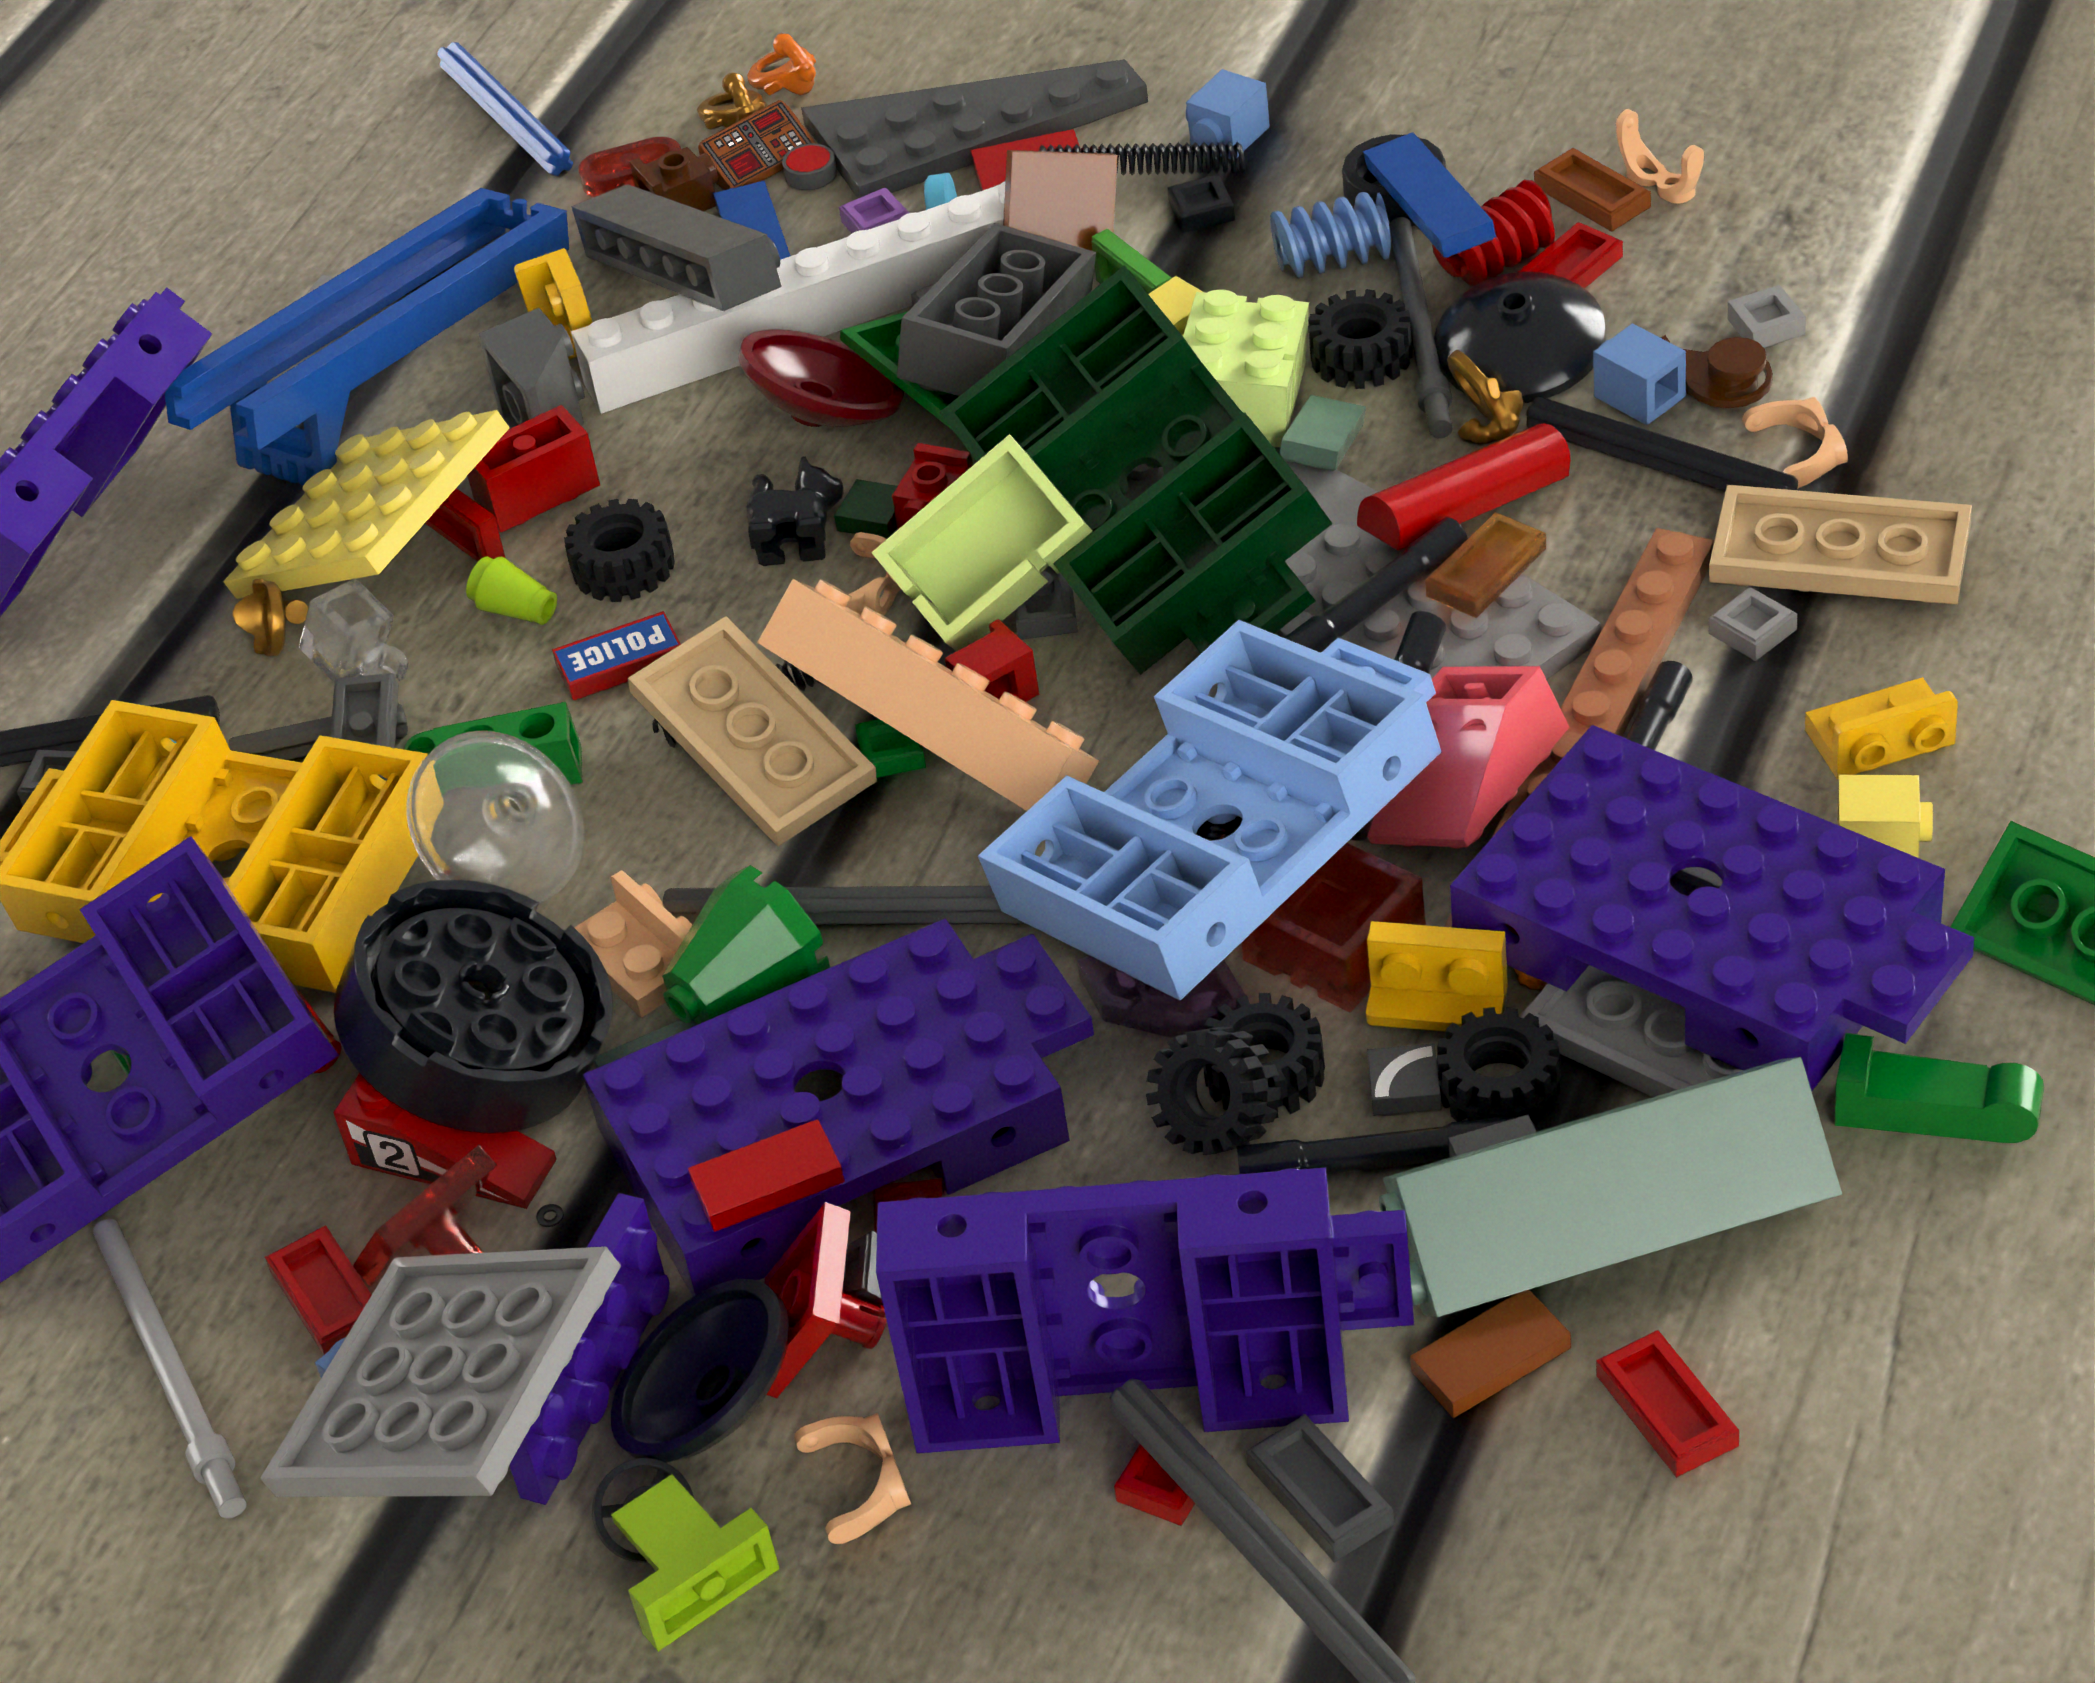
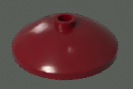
(817, 379)

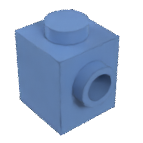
(1228, 111)
(1639, 374)

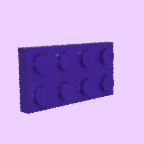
(601, 1353)

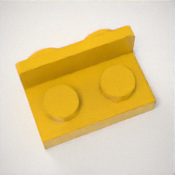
(555, 288)
(1883, 727)
(1433, 974)

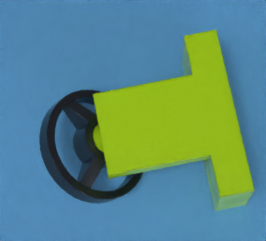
(693, 1558)

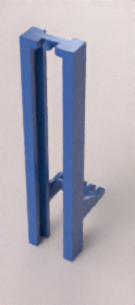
(320, 386)

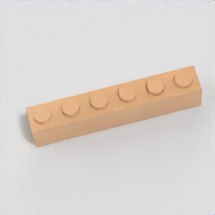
(921, 697)

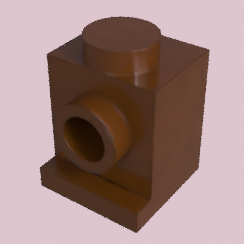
(679, 177)

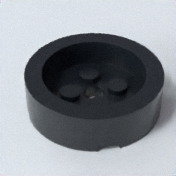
(434, 1038)

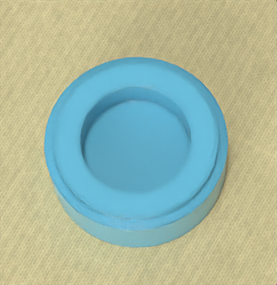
(939, 190)

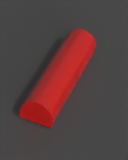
(1467, 486)

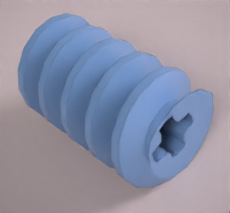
(1331, 234)

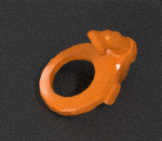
(795, 75)

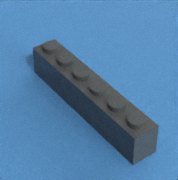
(678, 247)

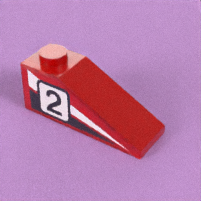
(407, 1146)

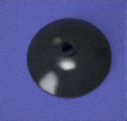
(1524, 332)
(701, 1372)

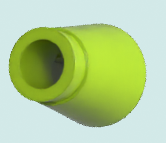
(508, 591)

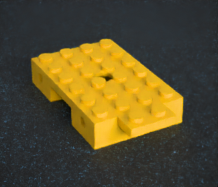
(318, 833)

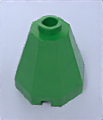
(741, 949)

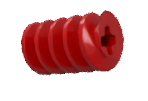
(1521, 226)

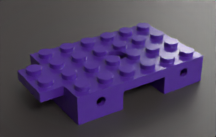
(90, 431)
(1793, 945)
(206, 1035)
(930, 1066)
(1229, 1289)

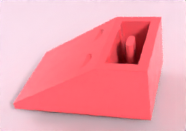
(1491, 737)

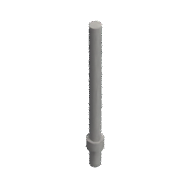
(206, 1451)

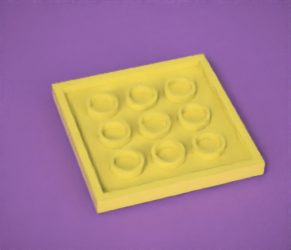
(366, 503)

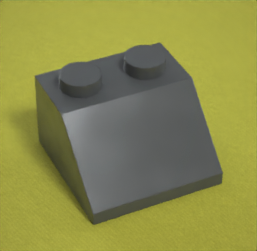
(531, 368)

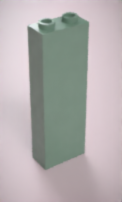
(1612, 1186)

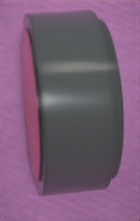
(809, 166)

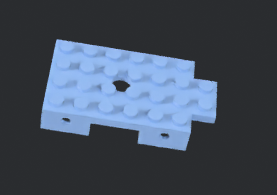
(1288, 744)

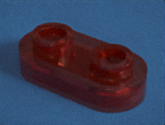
(611, 167)

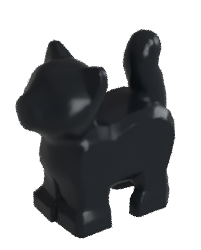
(792, 515)

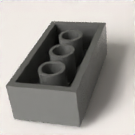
(990, 307)

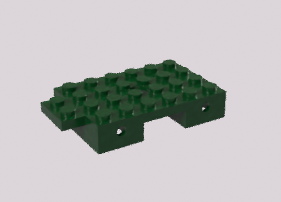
(1202, 543)

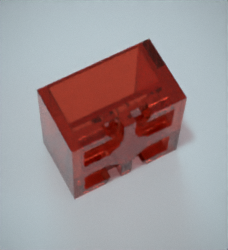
(1326, 924)

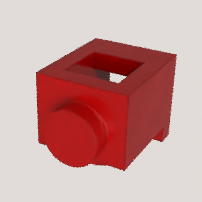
(927, 477)
(1002, 660)

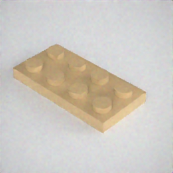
(1841, 544)
(752, 730)

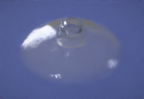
(471, 831)

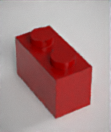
(534, 468)

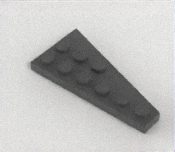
(931, 131)

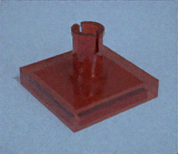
(429, 1219)

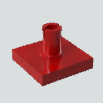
(811, 1287)

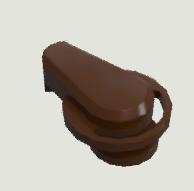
(1728, 373)

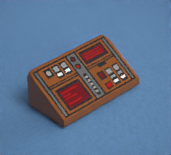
(755, 145)

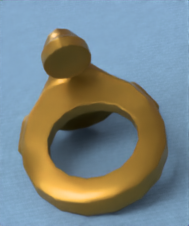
(745, 103)
(1499, 407)
(265, 614)

